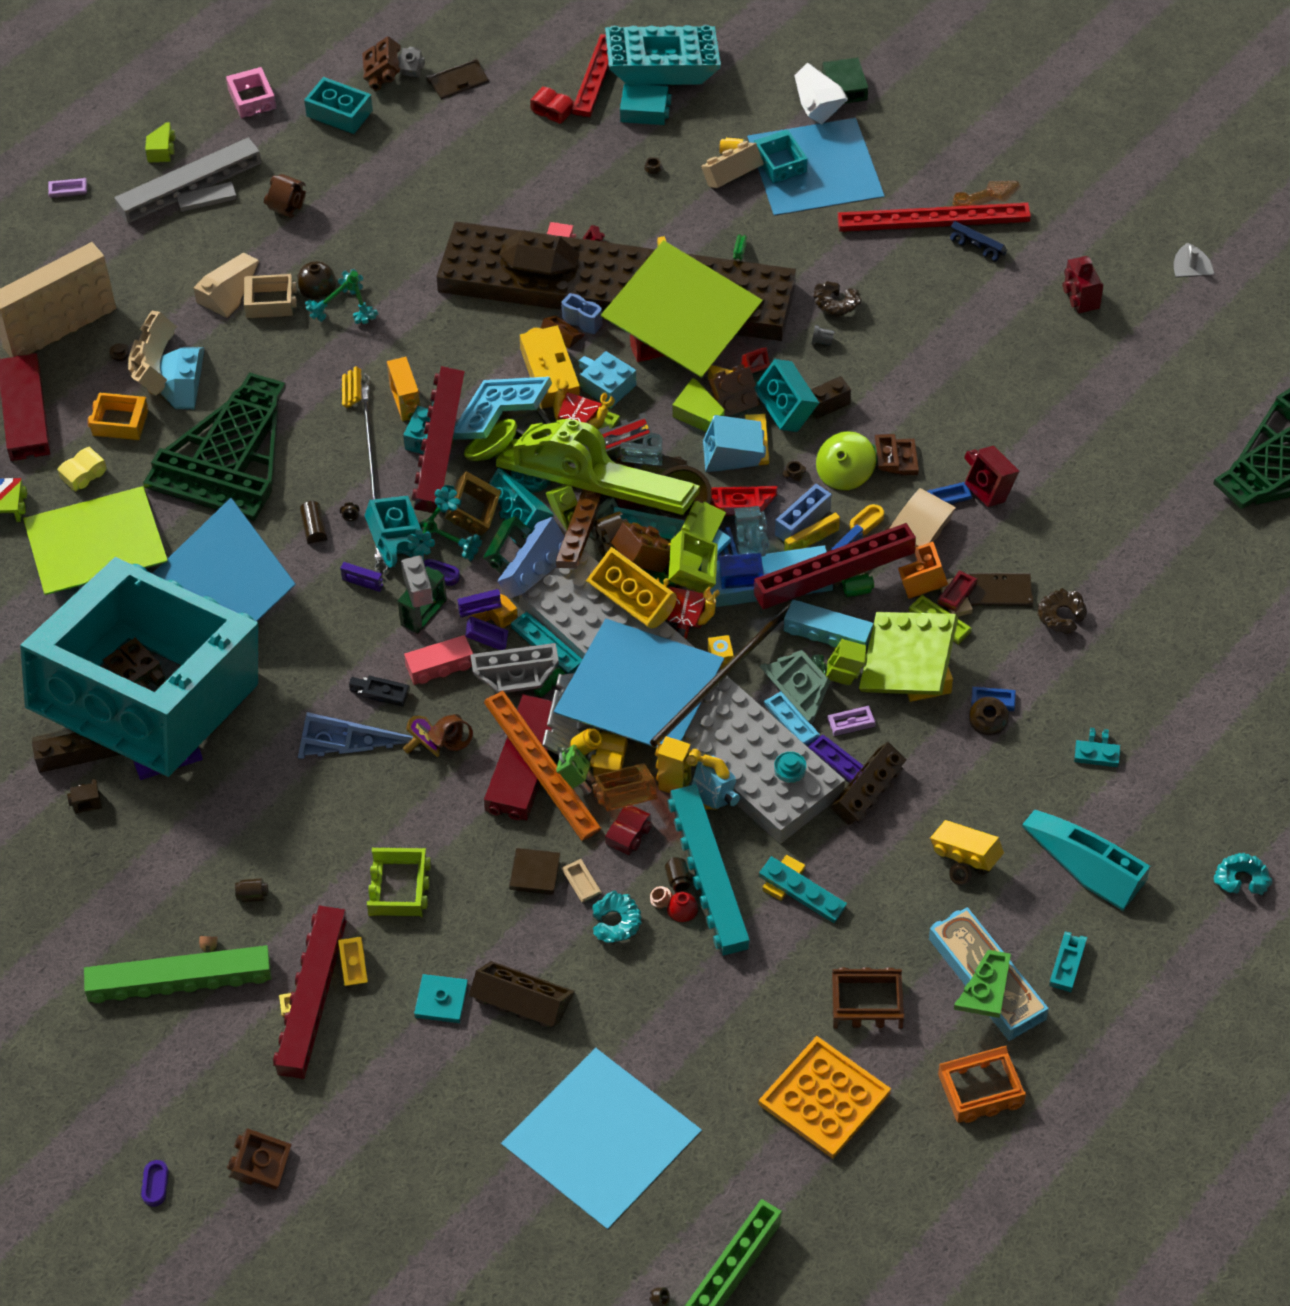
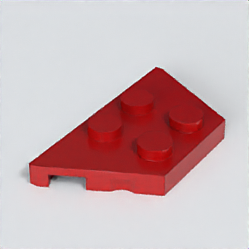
(737, 497)

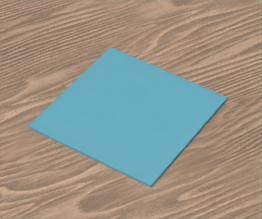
(601, 1137)

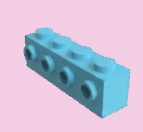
(825, 625)

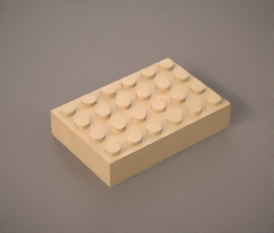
(55, 301)

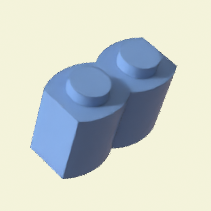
(582, 313)

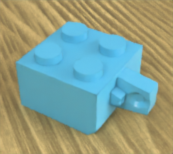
(606, 376)

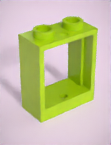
(688, 576)

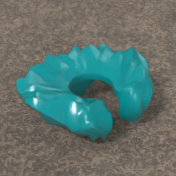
(1242, 862)
(626, 908)

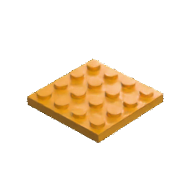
(824, 1097)

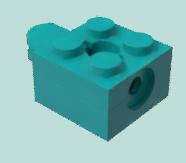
(415, 430)

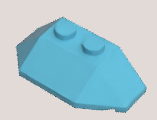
(182, 373)

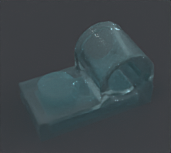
(646, 453)

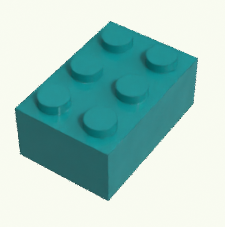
(338, 105)
(786, 395)

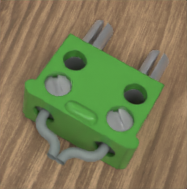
(574, 768)

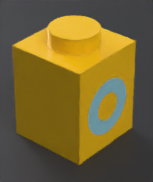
(722, 647)

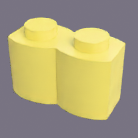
(82, 469)

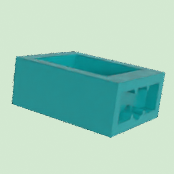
(783, 141)

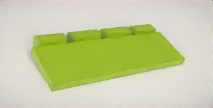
(703, 522)

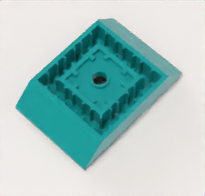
(662, 54)

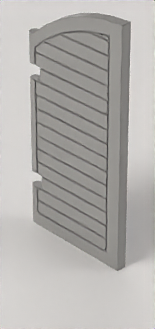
(562, 727)

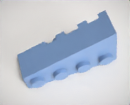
(533, 559)

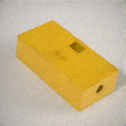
(547, 357)

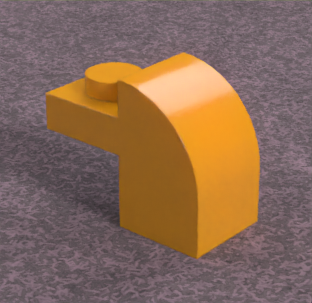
(501, 616)

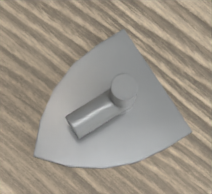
(1191, 262)

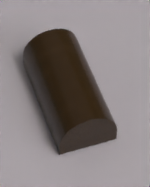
(313, 522)

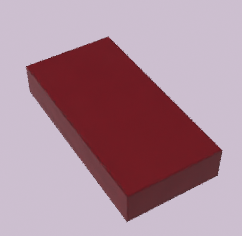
(957, 591)

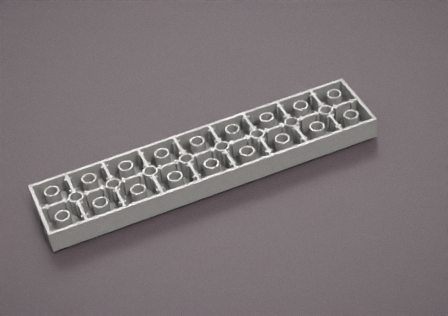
(726, 723)

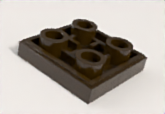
(534, 871)

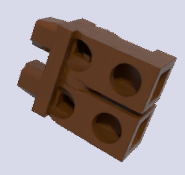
(383, 63)
(135, 665)

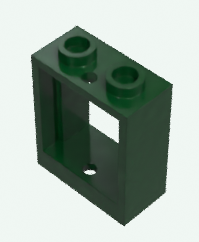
(516, 530)
(418, 617)

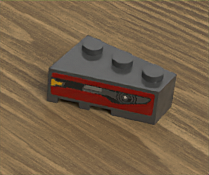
(627, 432)

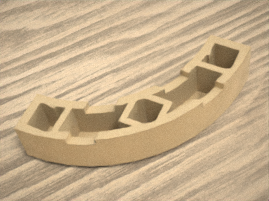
(147, 352)

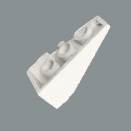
(818, 93)

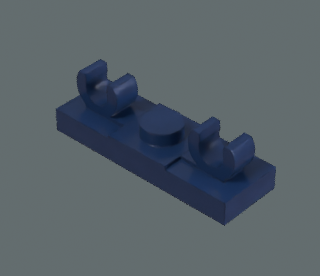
(978, 240)

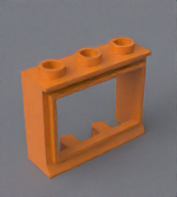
(988, 1105)

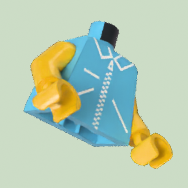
(713, 780)

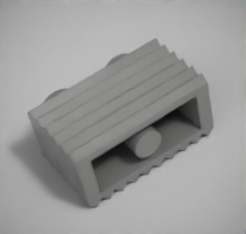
(417, 581)

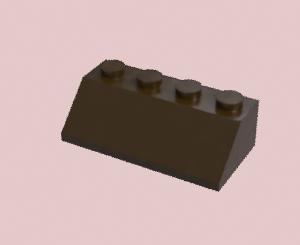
(66, 749)
(520, 994)

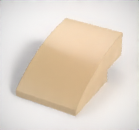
(925, 516)

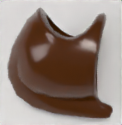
(449, 731)

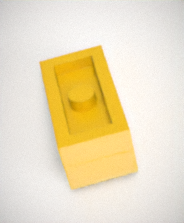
(353, 961)

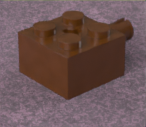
(642, 546)

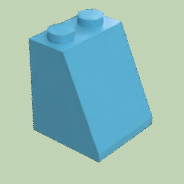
(733, 444)

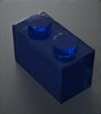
(740, 570)

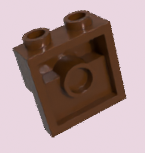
(734, 390)
(258, 1159)

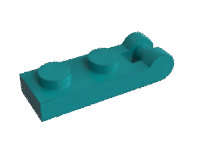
(1067, 962)

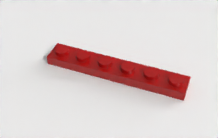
(592, 80)

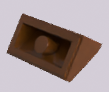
(568, 332)

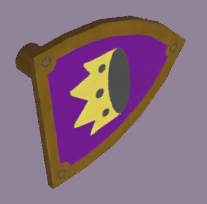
(418, 727)

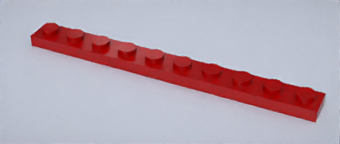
(933, 217)

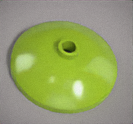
(494, 444)
(851, 469)

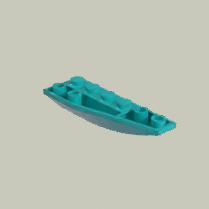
(1090, 858)

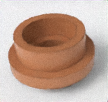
(660, 897)

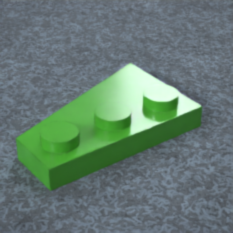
(987, 986)

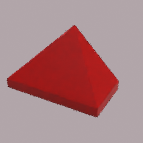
(756, 360)

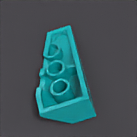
(518, 501)

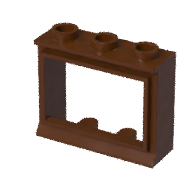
(867, 975)

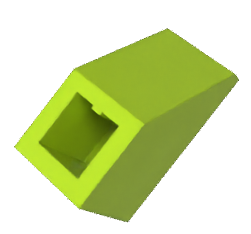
(159, 144)
(563, 503)

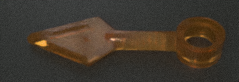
(994, 188)

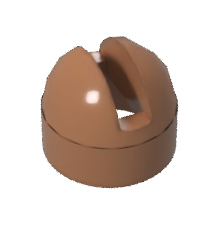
(208, 941)

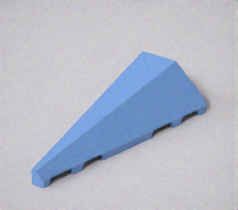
(329, 734)

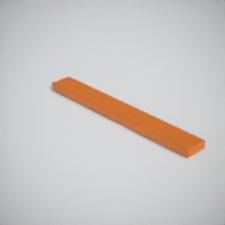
(542, 765)

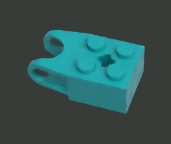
(390, 524)

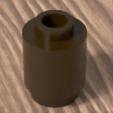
(678, 874)
(251, 890)

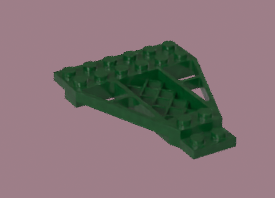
(1243, 480)
(211, 484)

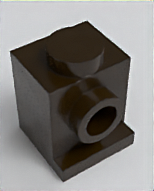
(85, 797)

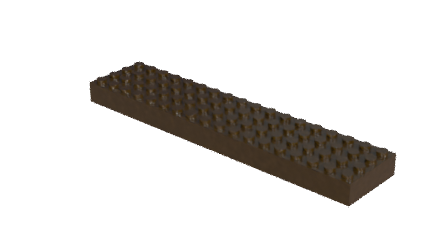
(475, 270)

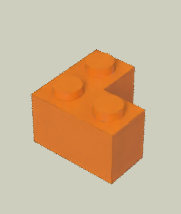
(925, 573)

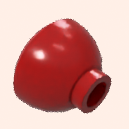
(682, 907)

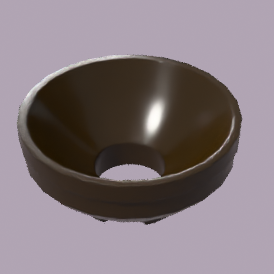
(987, 725)

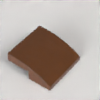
(896, 455)

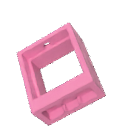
(248, 80)

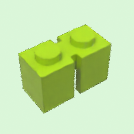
(846, 662)

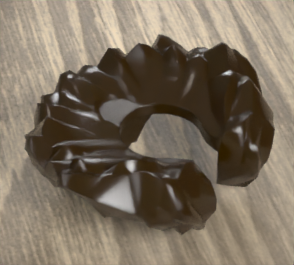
(831, 307)
(1057, 599)

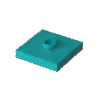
(441, 998)

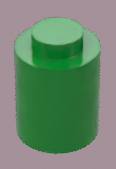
(858, 585)

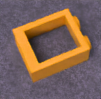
(403, 387)
(118, 402)

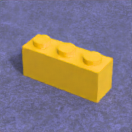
(672, 765)
(967, 845)

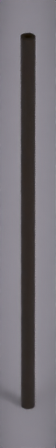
(719, 677)

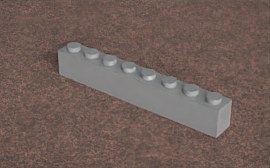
(188, 178)

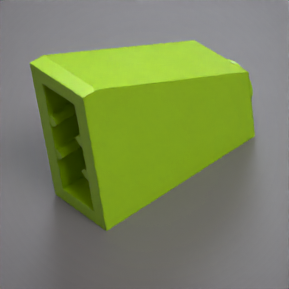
(696, 406)

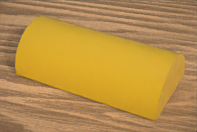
(633, 589)

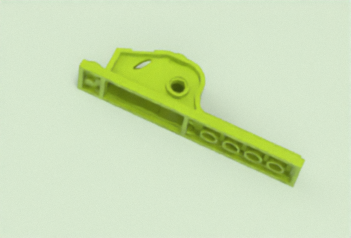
(549, 456)

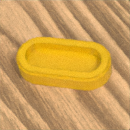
(868, 518)

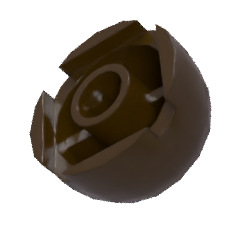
(316, 280)

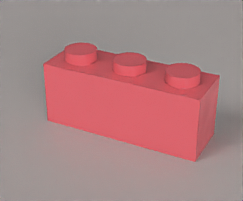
(439, 660)

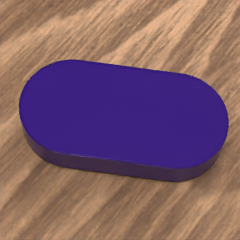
(450, 572)
(154, 1183)

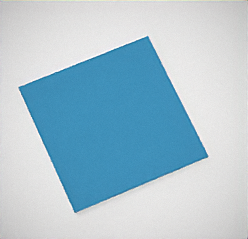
(836, 168)
(229, 565)
(636, 683)

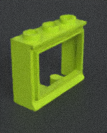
(398, 856)

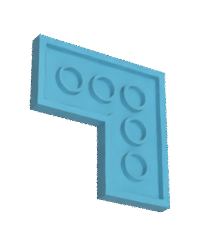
(493, 399)

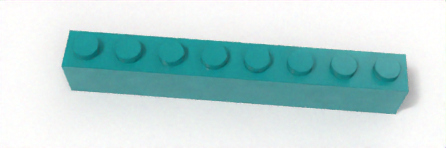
(709, 870)

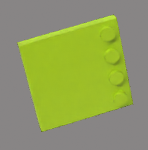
(909, 653)

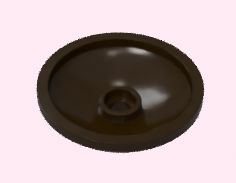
(691, 475)

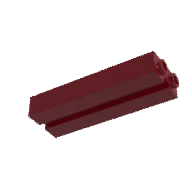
(23, 407)
(513, 782)

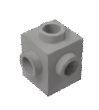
(411, 62)

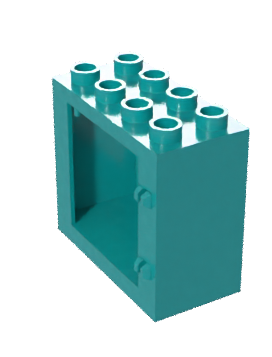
(153, 728)

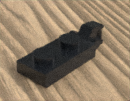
(380, 689)

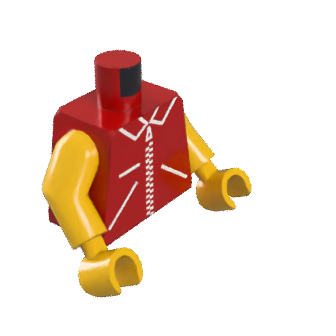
(580, 408)
(691, 608)

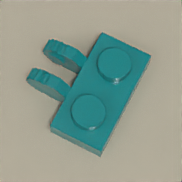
(1097, 753)

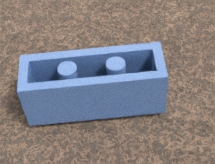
(803, 512)

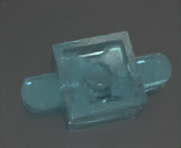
(749, 530)

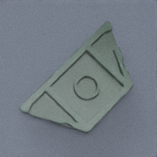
(800, 682)

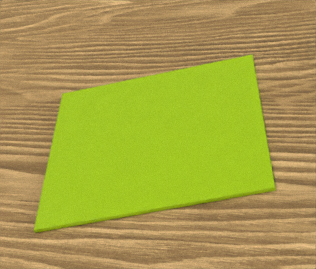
(681, 308)
(84, 537)

